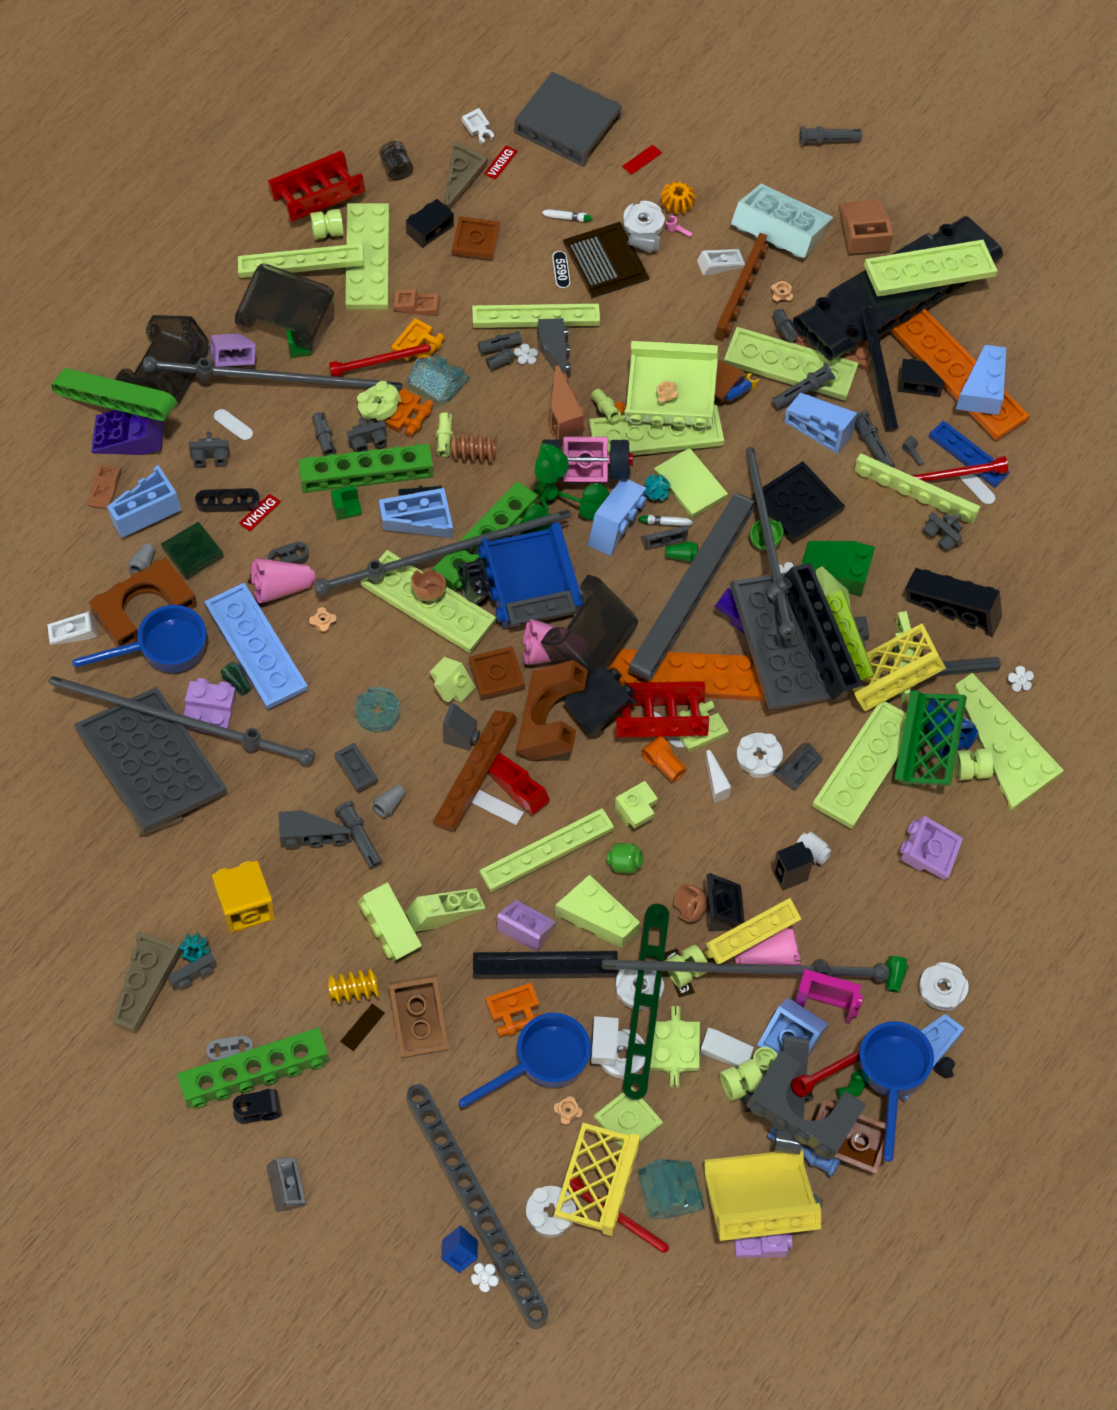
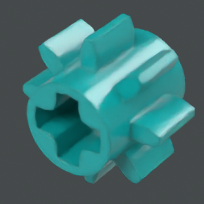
(657, 487)
(194, 947)

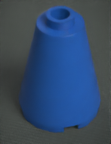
(968, 731)

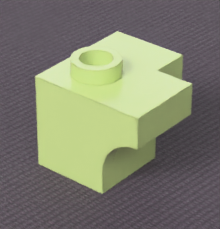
(452, 680)
(635, 805)

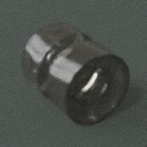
(396, 160)

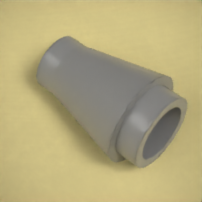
(645, 241)
(141, 559)
(388, 801)

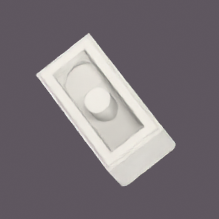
(719, 261)
(73, 629)
(718, 782)
(604, 1040)
(725, 1048)

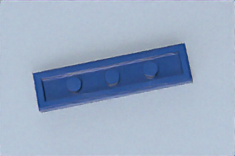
(964, 451)

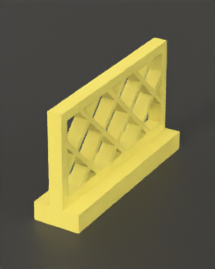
(899, 678)
(752, 931)
(618, 1185)

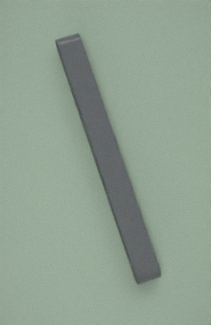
(692, 587)
(481, 1215)

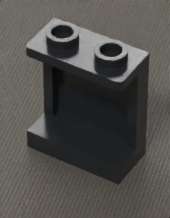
(600, 700)

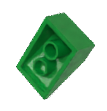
(844, 560)

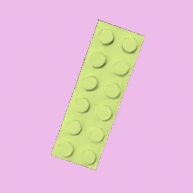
(930, 268)
(368, 283)
(787, 362)
(651, 438)
(448, 616)
(863, 766)

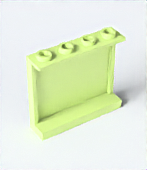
(687, 365)

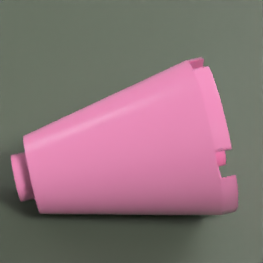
(279, 579)
(532, 638)
(776, 949)

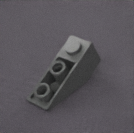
(552, 343)
(306, 829)

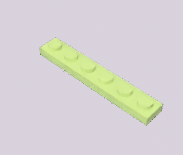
(304, 259)
(527, 315)
(916, 488)
(546, 850)

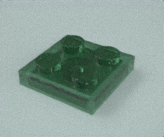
(192, 550)

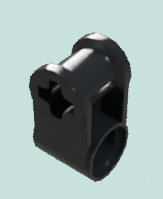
(474, 575)
(259, 1105)

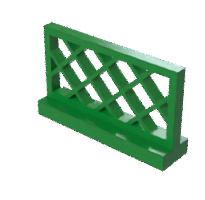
(913, 740)

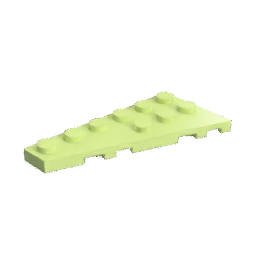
(1017, 757)

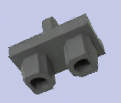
(367, 433)
(209, 448)
(937, 525)

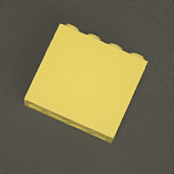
(761, 1195)

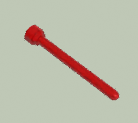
(338, 369)
(998, 466)
(804, 1083)
(631, 1225)

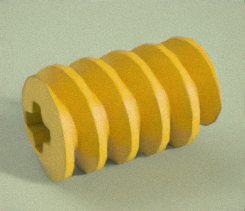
(353, 986)

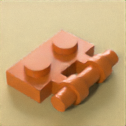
(409, 404)
(511, 1003)

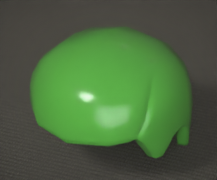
(757, 536)

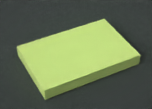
(691, 483)

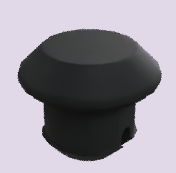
(945, 1067)

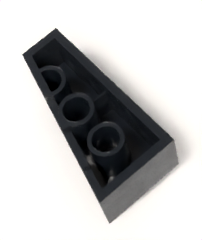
(956, 599)

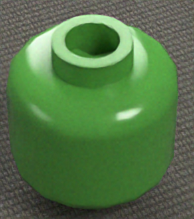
(625, 858)

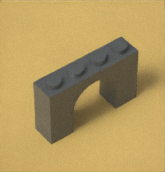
(823, 1135)

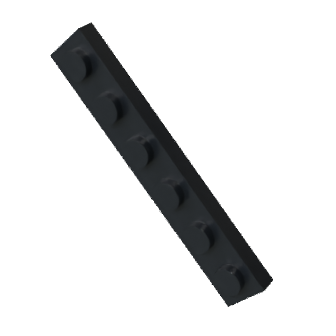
(542, 964)

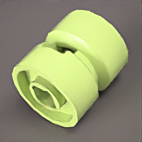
(326, 224)
(974, 764)
(690, 954)
(749, 1075)

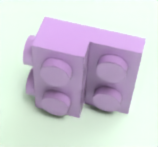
(210, 703)
(930, 847)
(763, 1246)

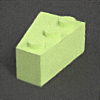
(599, 912)
(389, 922)

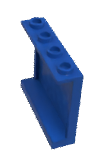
(528, 568)

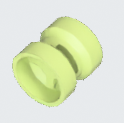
(764, 1057)

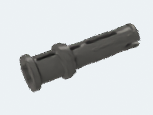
(820, 135)
(813, 381)
(869, 434)
(355, 823)

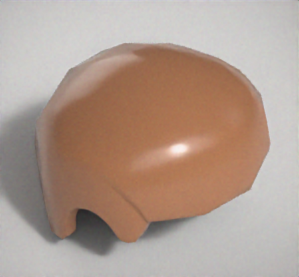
(428, 585)
(690, 902)

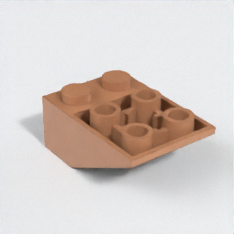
(866, 226)
(565, 412)

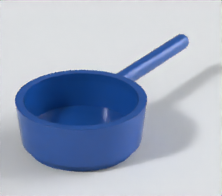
(169, 638)
(550, 1052)
(895, 1063)

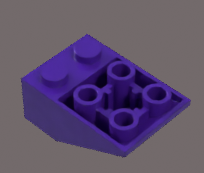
(126, 434)

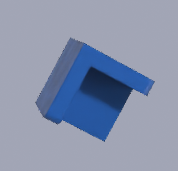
(459, 1249)

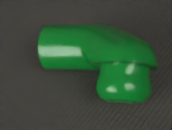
(855, 1086)

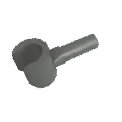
(908, 447)

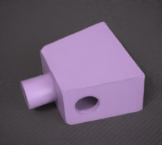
(227, 350)

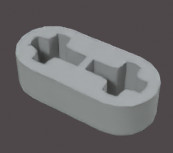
(227, 1044)

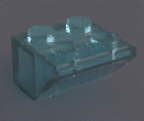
(437, 377)
(671, 1188)

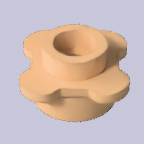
(784, 287)
(667, 391)
(322, 625)
(568, 1103)

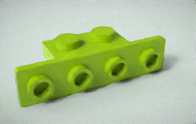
(850, 633)

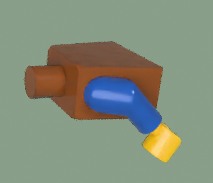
(731, 382)

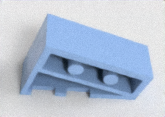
(986, 383)
(821, 421)
(145, 504)

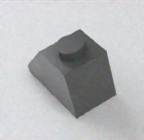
(460, 728)

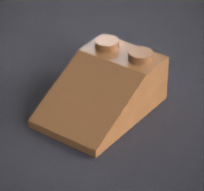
(418, 1015)

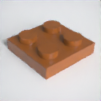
(475, 238)
(496, 672)

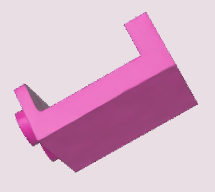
(831, 992)

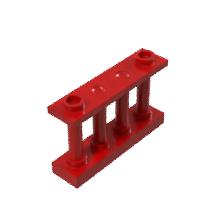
(312, 174)
(665, 694)

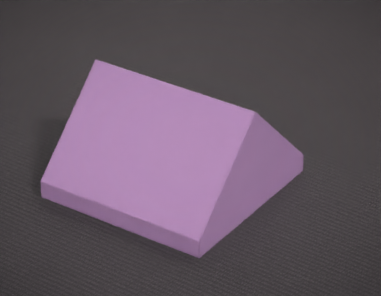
(525, 925)

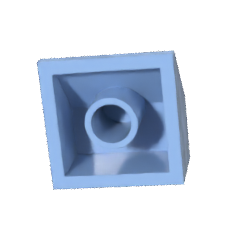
(793, 1021)

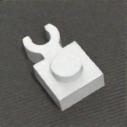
(477, 124)

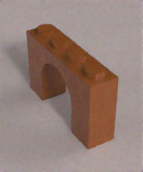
(157, 579)
(546, 686)

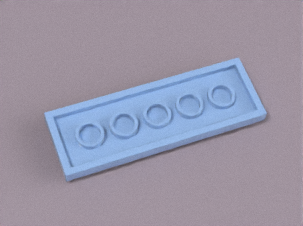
(256, 646)

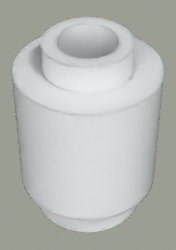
(818, 847)

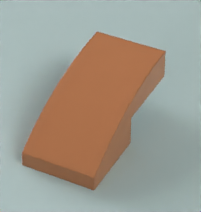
(414, 303)
(104, 486)

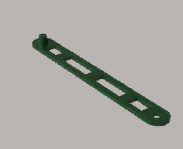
(656, 917)

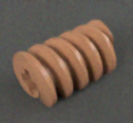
(474, 447)

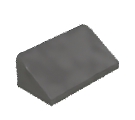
(665, 538)
(798, 766)
(285, 1184)

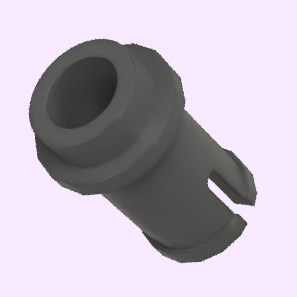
(499, 359)

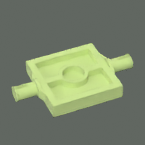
(676, 1047)

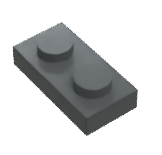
(356, 767)
(199, 968)

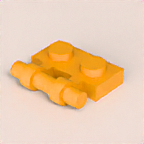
(417, 334)

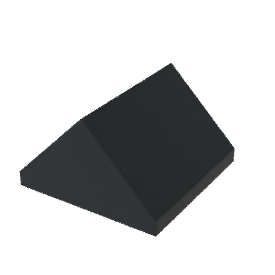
(724, 903)

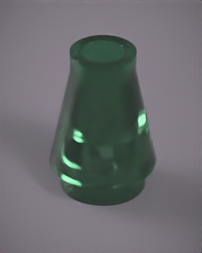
(235, 676)

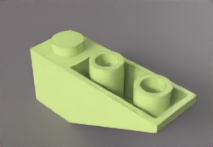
(443, 908)

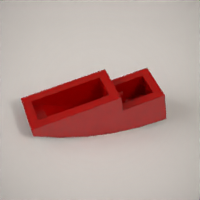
(518, 784)

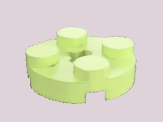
(369, 400)

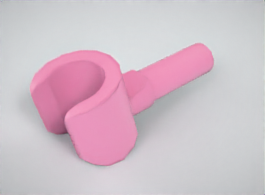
(673, 226)

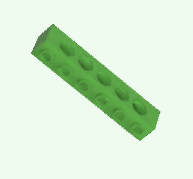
(356, 474)
(515, 498)
(240, 1063)

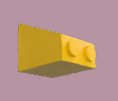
(243, 896)

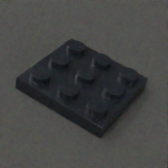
(800, 501)

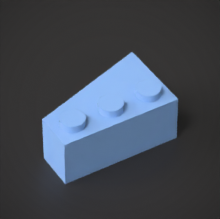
(417, 514)
(616, 515)

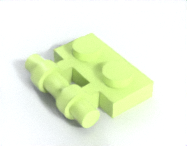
(716, 731)

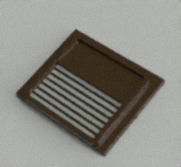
(605, 260)

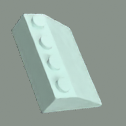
(782, 218)

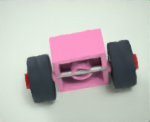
(590, 458)

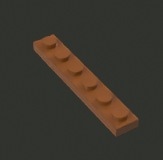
(739, 293)
(474, 770)

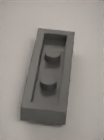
(540, 608)

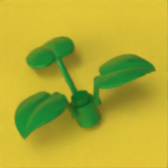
(548, 467)

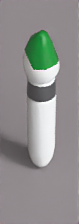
(582, 217)
(665, 520)

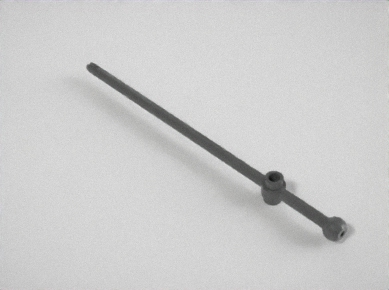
(204, 370)
(377, 570)
(780, 584)
(250, 739)
(879, 972)

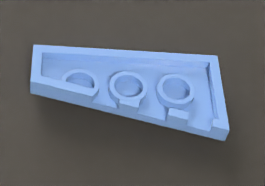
(942, 1036)

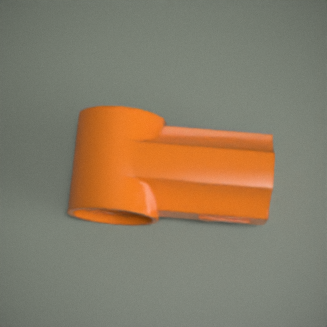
(661, 755)

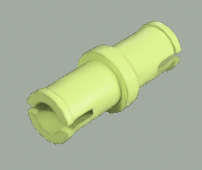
(605, 405)
(444, 434)

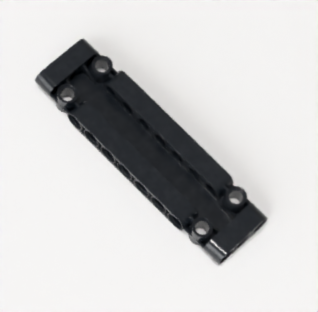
(836, 320)

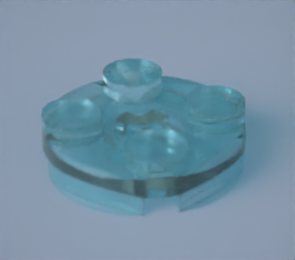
(377, 721)

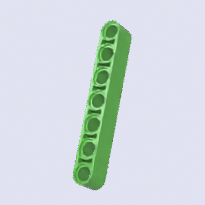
(114, 394)

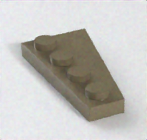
(147, 973)

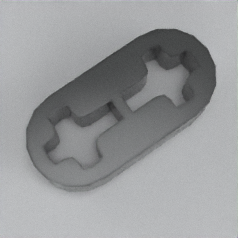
(288, 553)

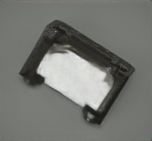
(288, 303)
(173, 340)
(595, 631)

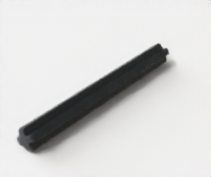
(879, 368)

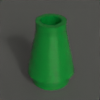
(683, 551)
(897, 971)

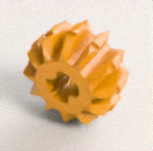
(678, 197)

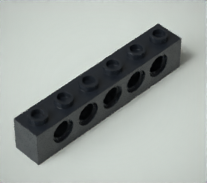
(822, 632)

